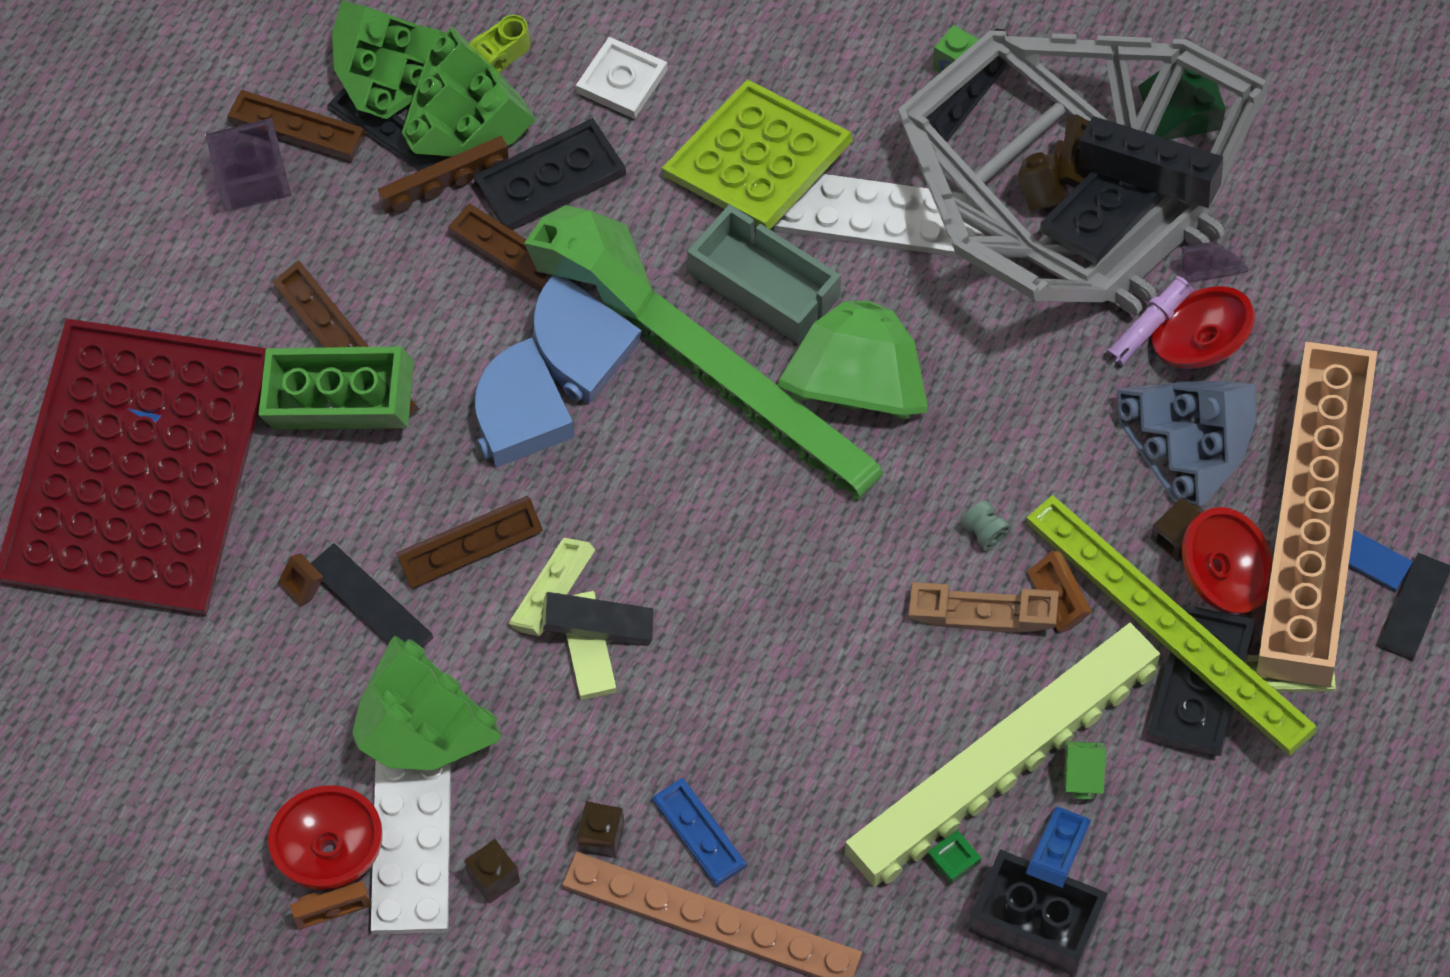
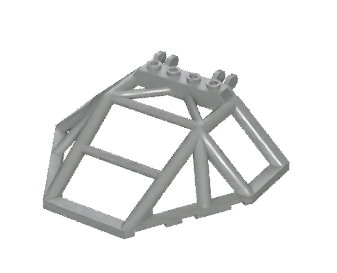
(1006, 237)

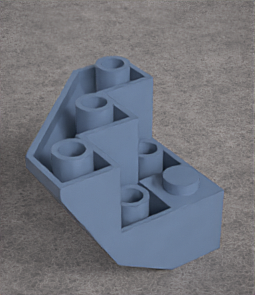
(1203, 427)

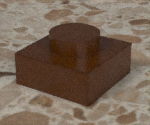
(300, 579)

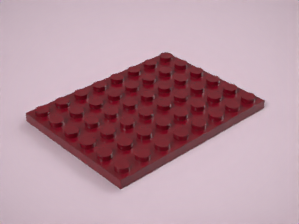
(127, 502)

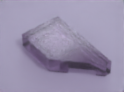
(1210, 261)

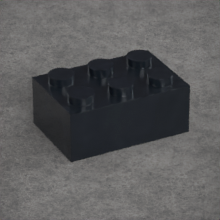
(1036, 915)

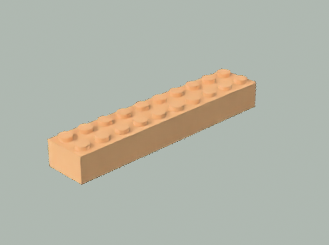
(1317, 515)

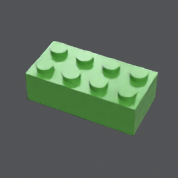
(336, 388)

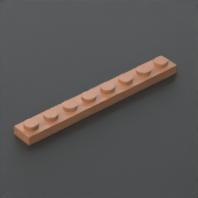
(710, 919)

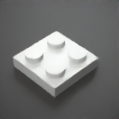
(621, 77)

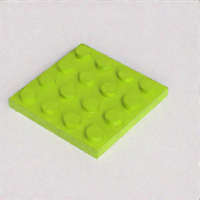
(757, 154)

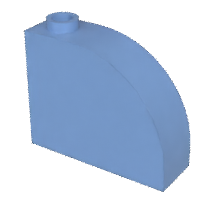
(580, 338)
(519, 406)

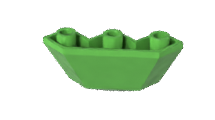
(379, 57)
(462, 101)
(593, 251)
(858, 360)
(418, 713)

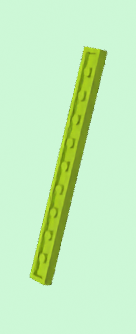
(1172, 626)

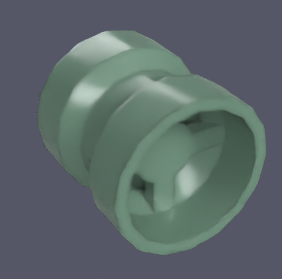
(985, 524)

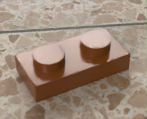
(1054, 574)
(320, 908)

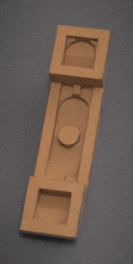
(983, 611)

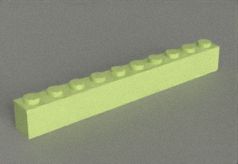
(1001, 755)

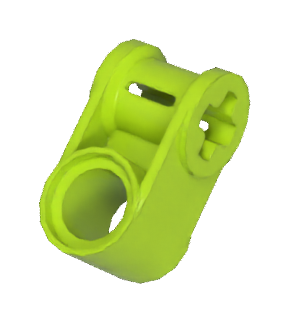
(500, 46)

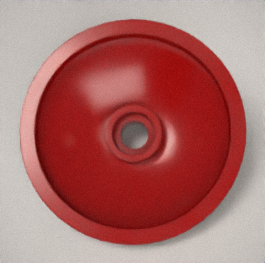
(1205, 328)
(1227, 560)
(321, 819)

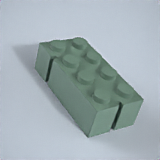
(768, 279)

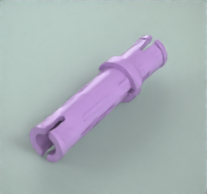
(1160, 309)

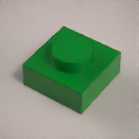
(954, 857)

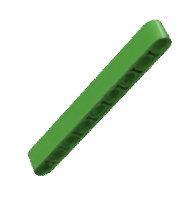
(758, 396)

